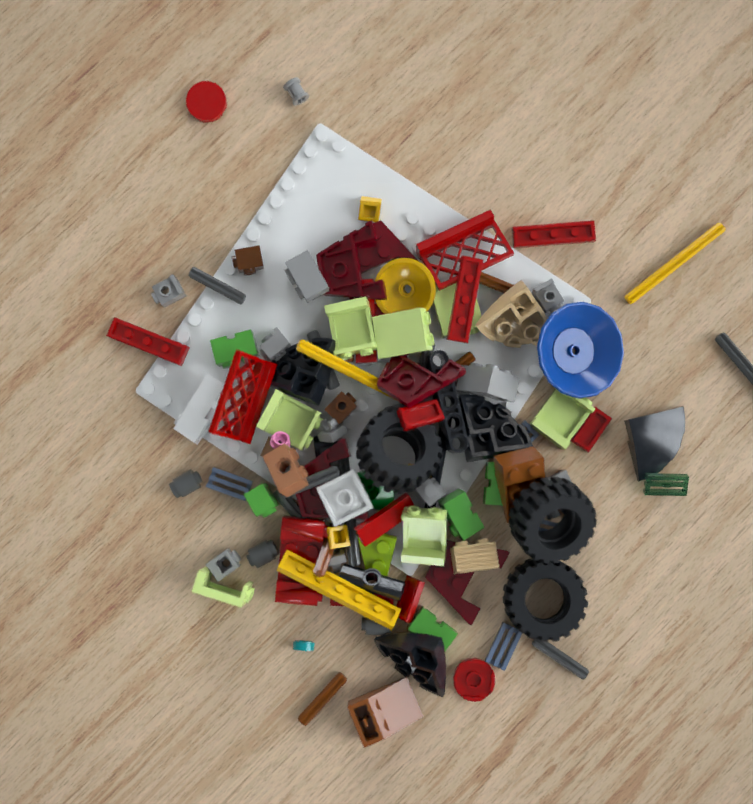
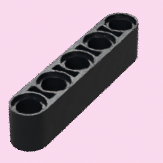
(454, 409)

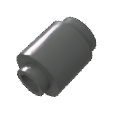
(186, 483)
(262, 553)
(373, 628)

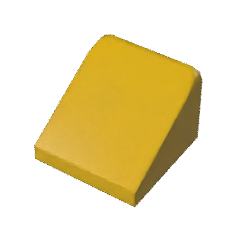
(369, 209)
(338, 537)

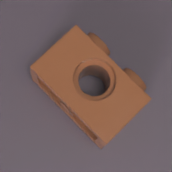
(278, 461)

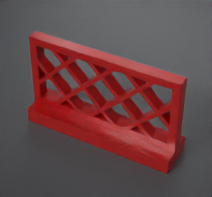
(458, 234)
(251, 399)

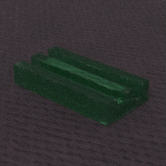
(666, 481)

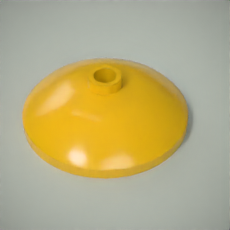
(399, 274)

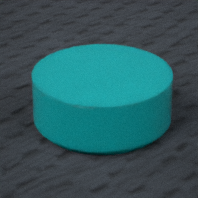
(302, 645)

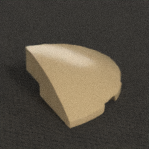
(513, 318)

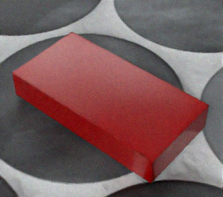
(420, 414)
(591, 430)
(410, 598)

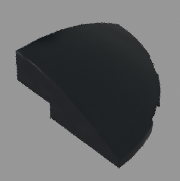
(302, 375)
(490, 429)
(655, 440)
(417, 655)

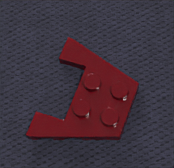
(381, 251)
(342, 270)
(413, 383)
(309, 500)
(453, 585)

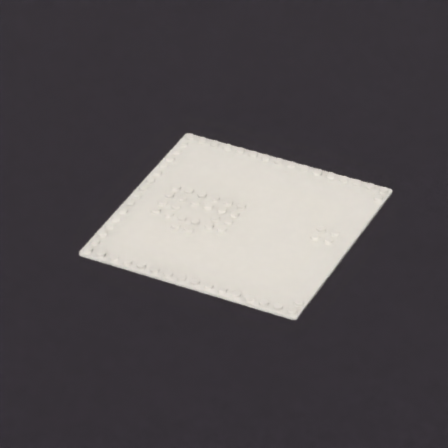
(310, 211)

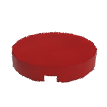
(206, 101)
(474, 679)

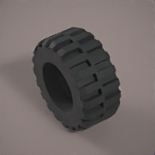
(384, 470)
(564, 538)
(569, 613)

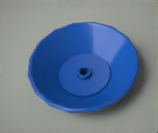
(596, 346)

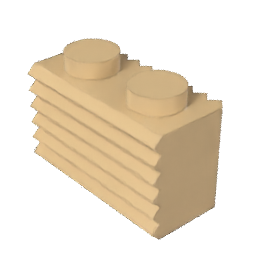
(474, 557)

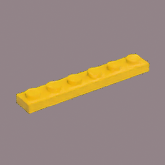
(339, 590)

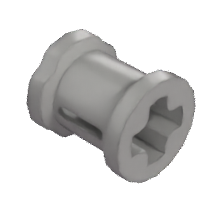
(296, 91)

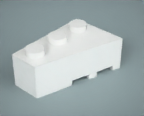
(200, 410)

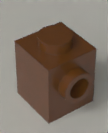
(248, 260)
(341, 407)

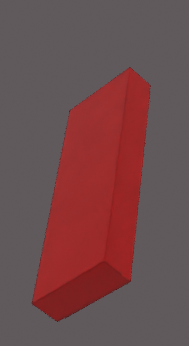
(383, 520)

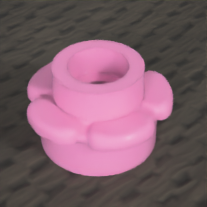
(279, 436)

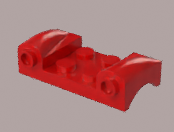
(304, 539)

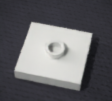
(344, 497)

